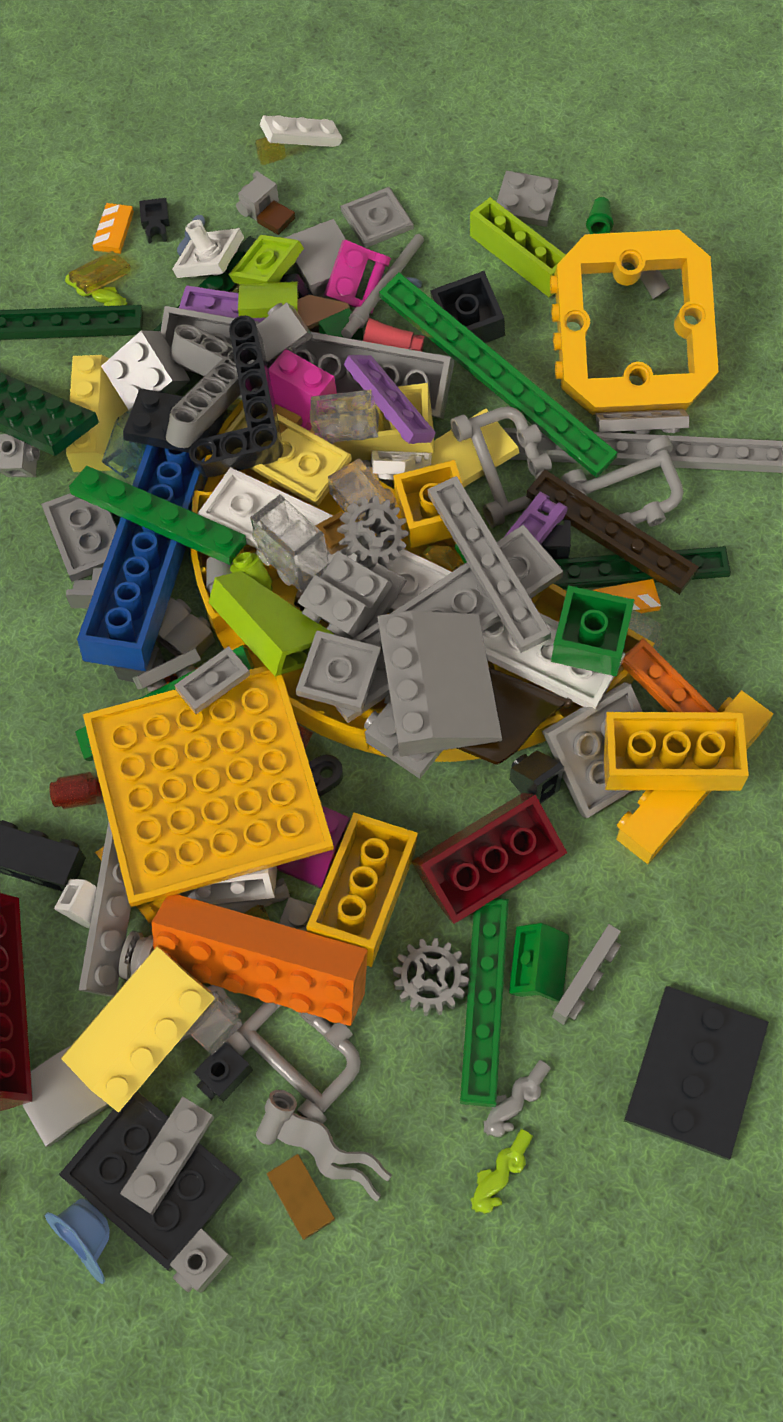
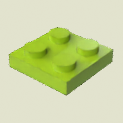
(266, 260)

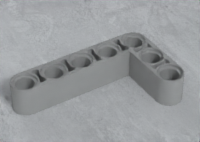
(211, 394)

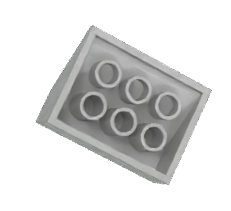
(438, 681)

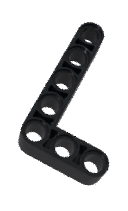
(254, 404)

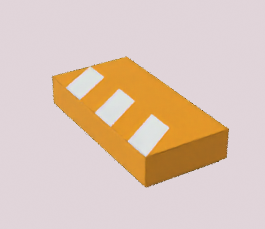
(113, 228)
(642, 592)

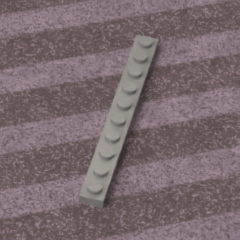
(686, 452)

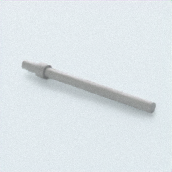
(360, 315)

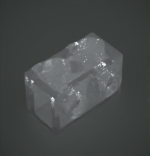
(344, 416)

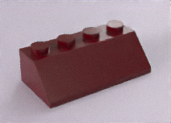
(489, 856)

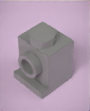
(256, 196)

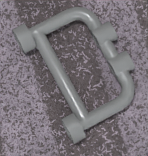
(527, 436)
(659, 456)
(336, 1035)

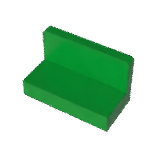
(539, 962)

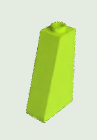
(264, 622)

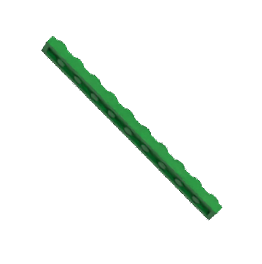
(498, 375)

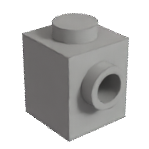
(199, 1262)

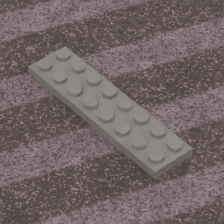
(463, 594)

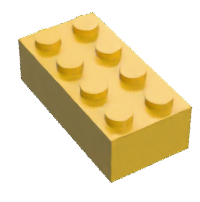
(364, 883)

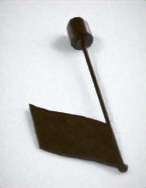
(519, 710)

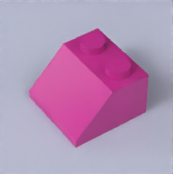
(295, 383)

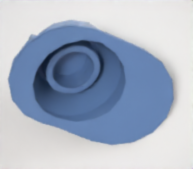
(84, 1231)

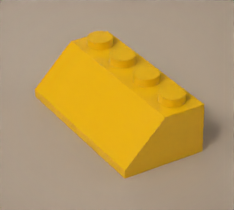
(675, 751)

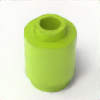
(252, 566)

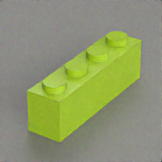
(515, 244)

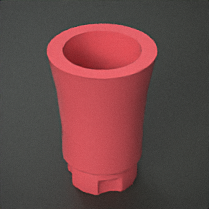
(388, 335)

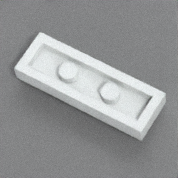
(300, 131)

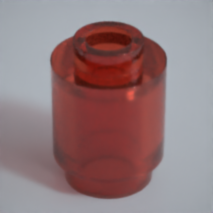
(75, 790)

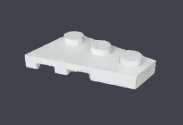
(396, 462)

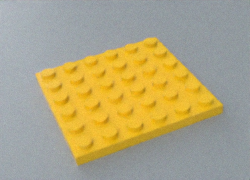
(207, 789)

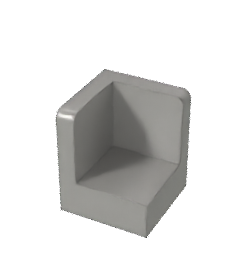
(83, 591)

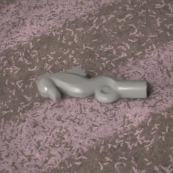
(524, 1088)

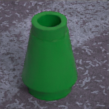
(600, 217)

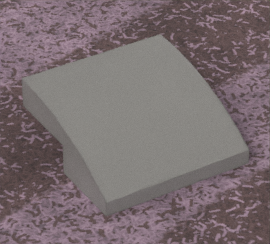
(60, 1100)

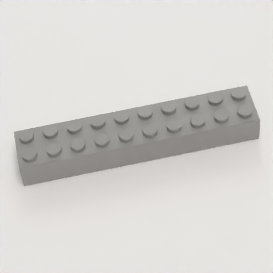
(331, 352)

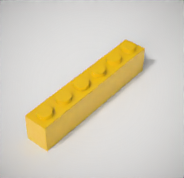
(666, 810)

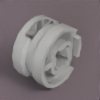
(134, 953)

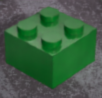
(592, 630)

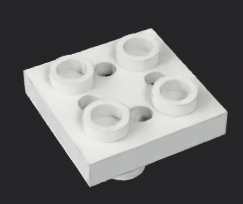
(207, 251)

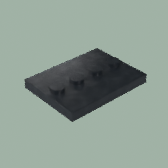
(696, 1072)
(109, 1161)

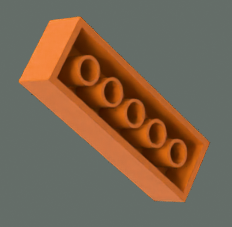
(263, 958)

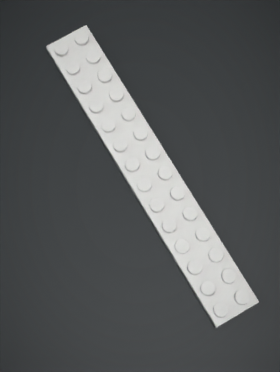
(242, 496)

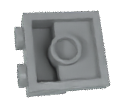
(344, 596)
(382, 736)

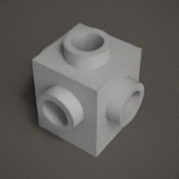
(17, 457)

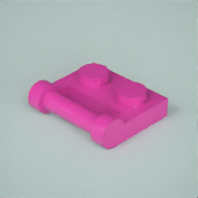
(349, 272)

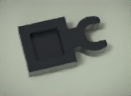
(154, 217)

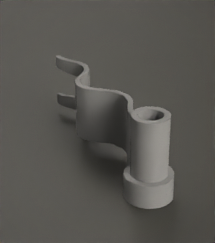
(283, 1124)

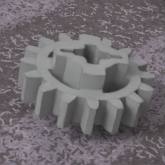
(363, 541)
(418, 985)

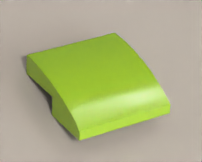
(259, 298)

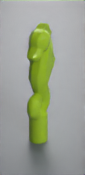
(108, 296)
(491, 1183)

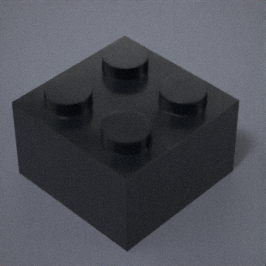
(473, 305)

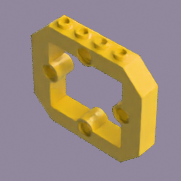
(646, 252)

